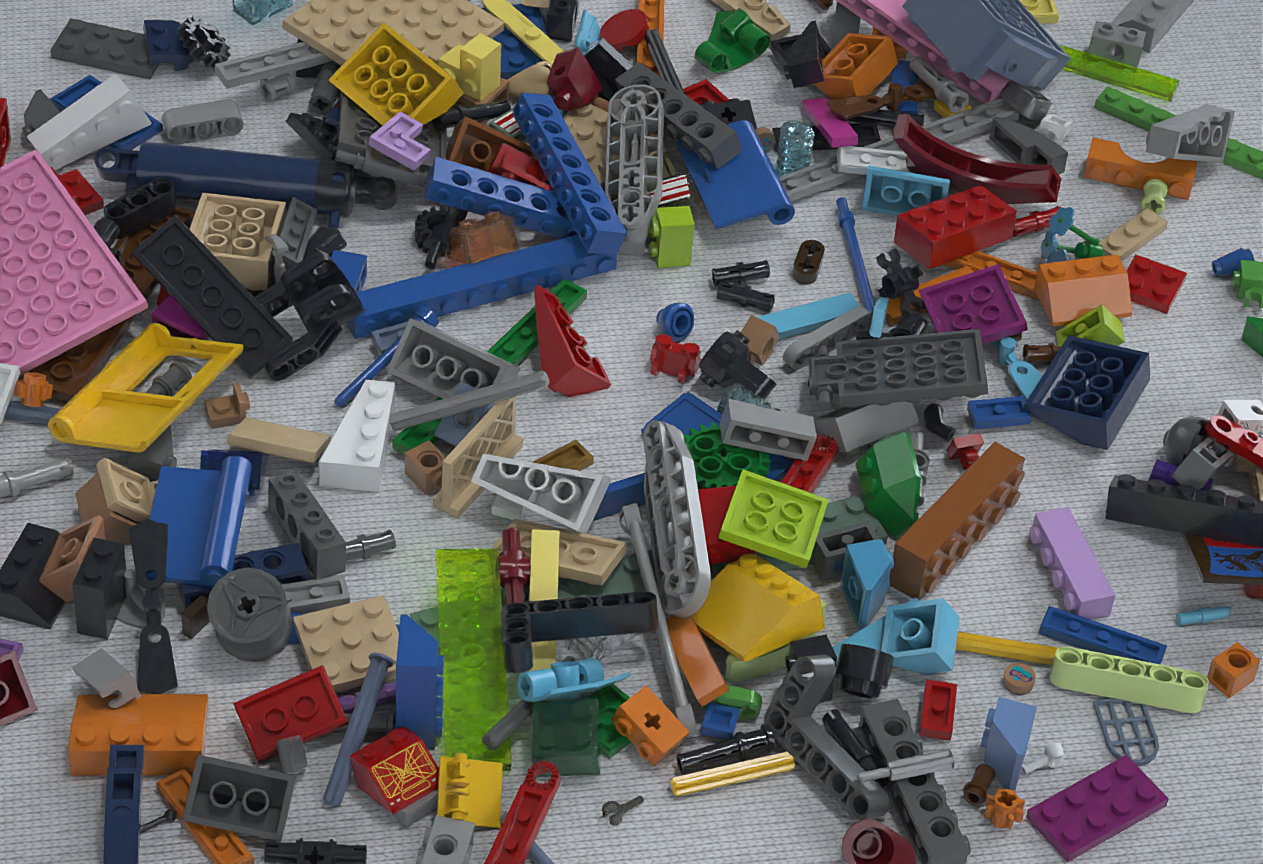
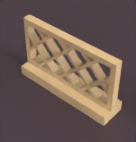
(490, 436)

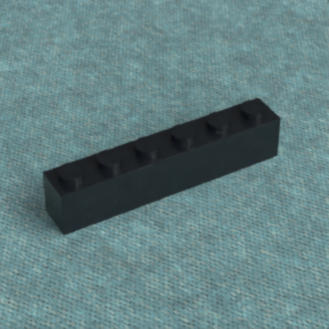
(1185, 510)

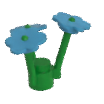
(1060, 224)

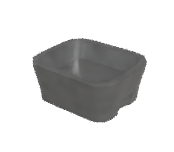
(1026, 100)

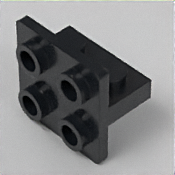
(607, 66)

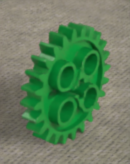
(721, 463)

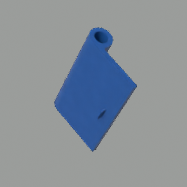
(742, 186)
(202, 519)

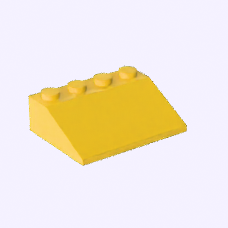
(395, 77)
(757, 609)

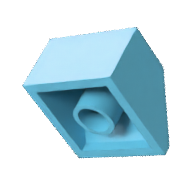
(921, 636)

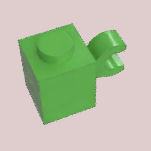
(1249, 282)

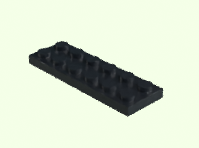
(211, 294)

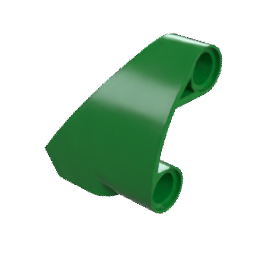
(732, 42)

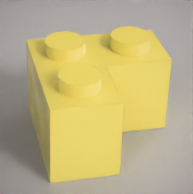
(474, 66)

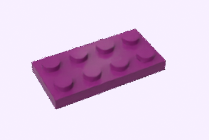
(1097, 808)

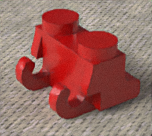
(674, 358)

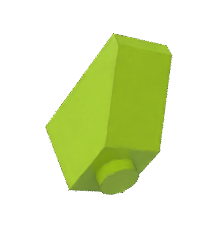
(1095, 325)

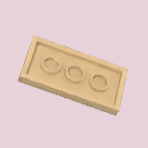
(580, 554)

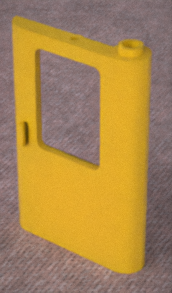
(115, 417)

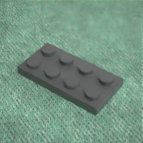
(104, 48)

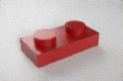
(938, 710)

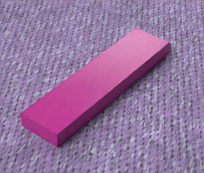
(832, 126)

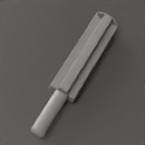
(911, 766)

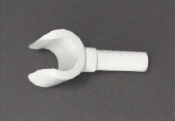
(1053, 758)

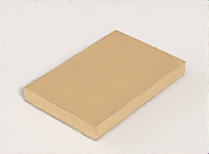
(279, 440)

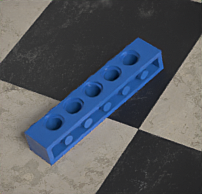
(487, 193)

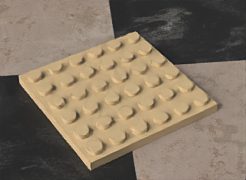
(429, 25)

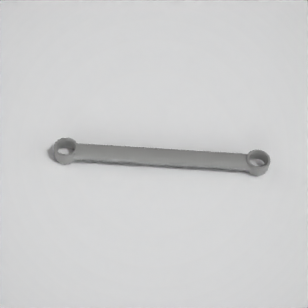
(635, 528)

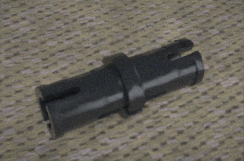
(741, 272)
(745, 296)

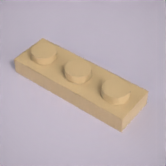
(1134, 234)

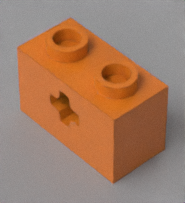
(649, 726)

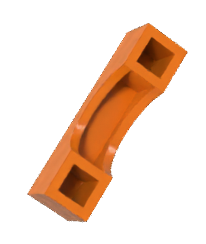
(1111, 165)

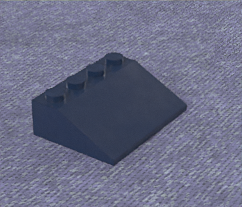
(1090, 390)

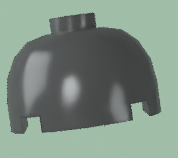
(1183, 438)

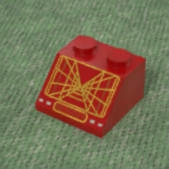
(395, 770)

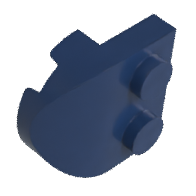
(164, 44)

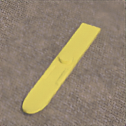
(523, 29)
(544, 586)

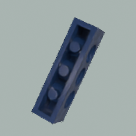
(282, 562)

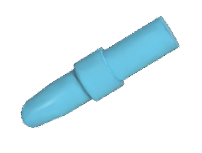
(1203, 615)

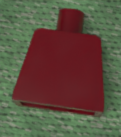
(572, 80)

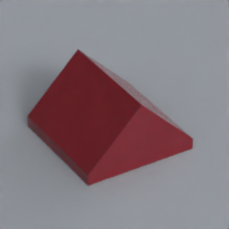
(14, 691)

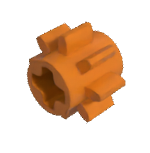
(33, 389)
(1004, 808)

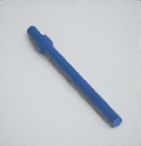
(847, 222)

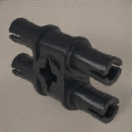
(314, 852)

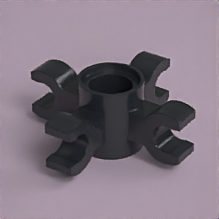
(900, 282)

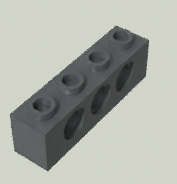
(307, 525)

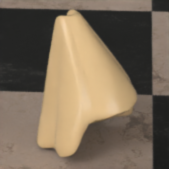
(531, 80)

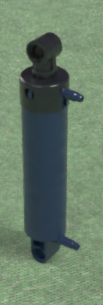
(198, 170)

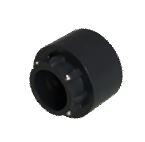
(863, 670)

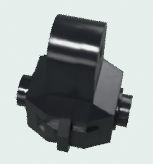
(729, 364)

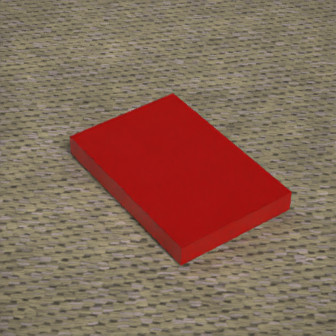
(291, 708)

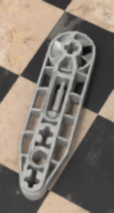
(633, 123)
(675, 521)

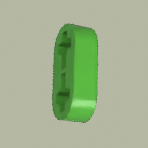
(744, 699)

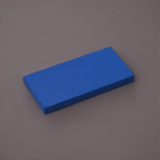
(82, 87)

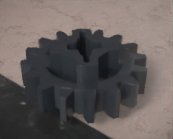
(203, 42)

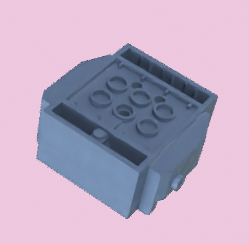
(991, 36)

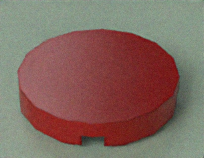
(625, 29)

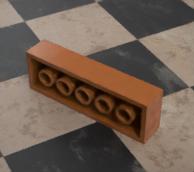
(956, 521)

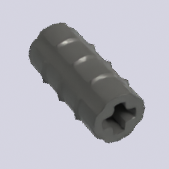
(324, 92)

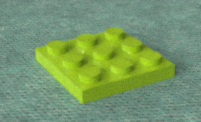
(774, 519)

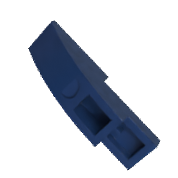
(123, 804)

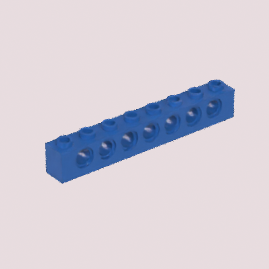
(569, 174)

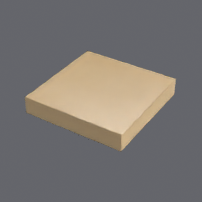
(126, 490)

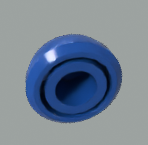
(676, 321)

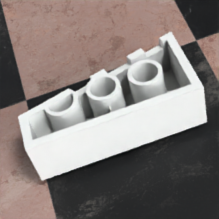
(90, 124)
(361, 442)
(552, 491)

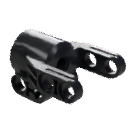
(323, 304)

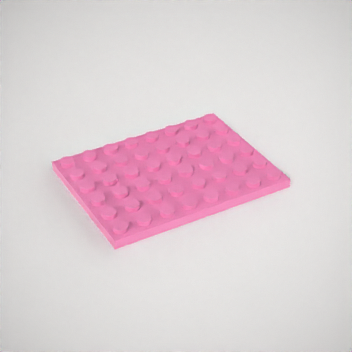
(54, 269)

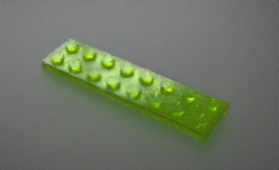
(472, 652)

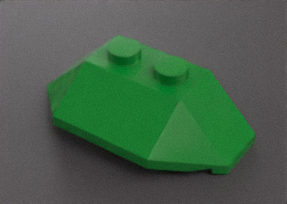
(891, 482)

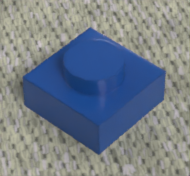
(720, 721)

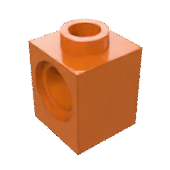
(1233, 669)

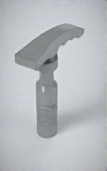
(279, 248)

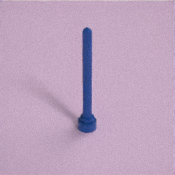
(424, 315)

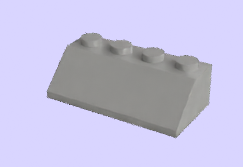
(1153, 17)
(441, 361)

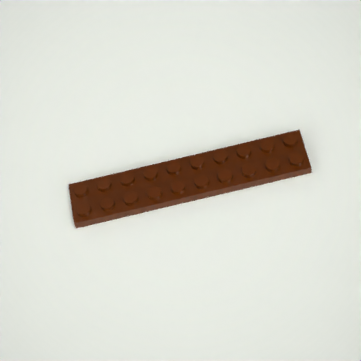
(80, 364)

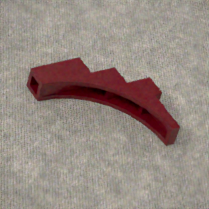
(1006, 180)

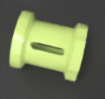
(1154, 192)

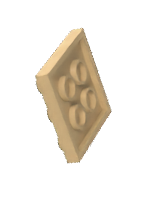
(345, 638)

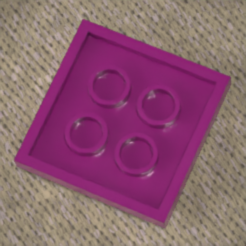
(975, 302)

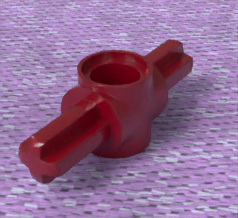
(513, 566)

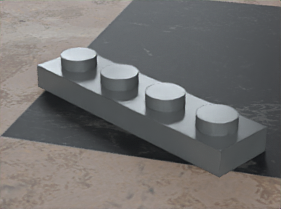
(296, 231)

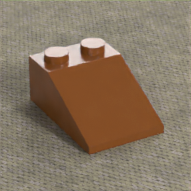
(477, 144)

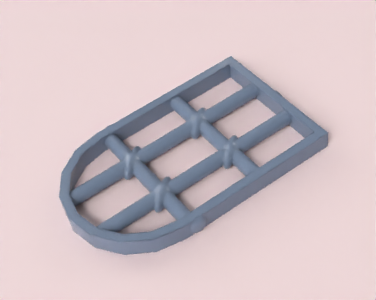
(1118, 723)

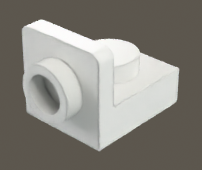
(1055, 128)

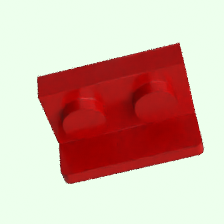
(81, 191)

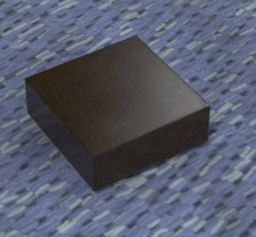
(195, 617)

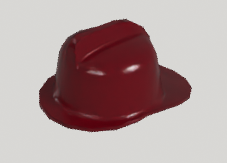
(876, 843)

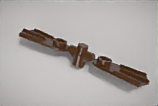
(861, 105)

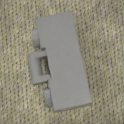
(767, 430)

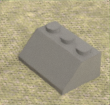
(865, 424)

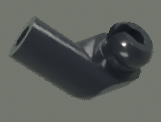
(935, 424)

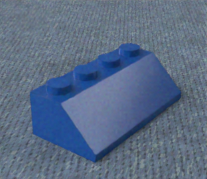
(419, 682)

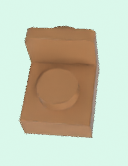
(227, 409)

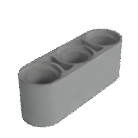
(202, 121)

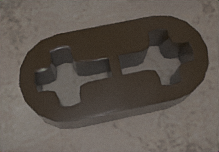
(804, 261)

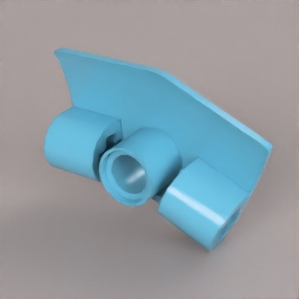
(565, 680)

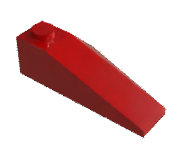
(563, 350)

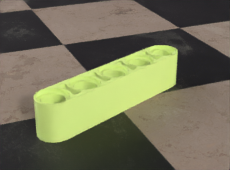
(1129, 679)

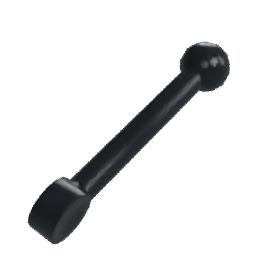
(169, 816)

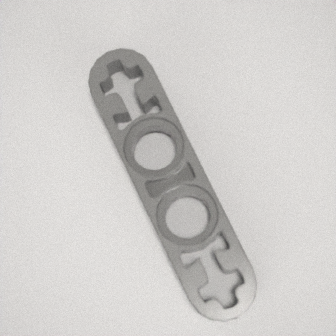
(840, 329)

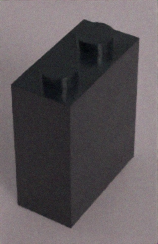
(100, 588)

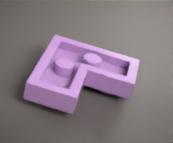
(397, 141)

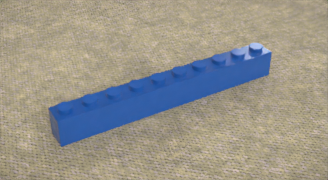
(478, 283)

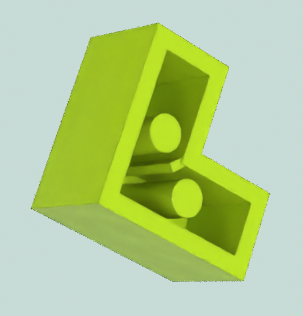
(671, 236)

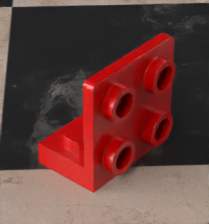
(518, 166)

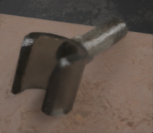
(619, 810)

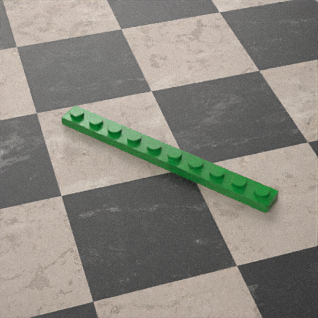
(510, 347)

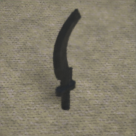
(439, 238)

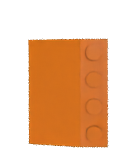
(166, 724)

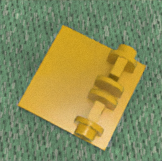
(470, 790)

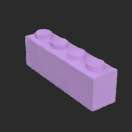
(1072, 564)

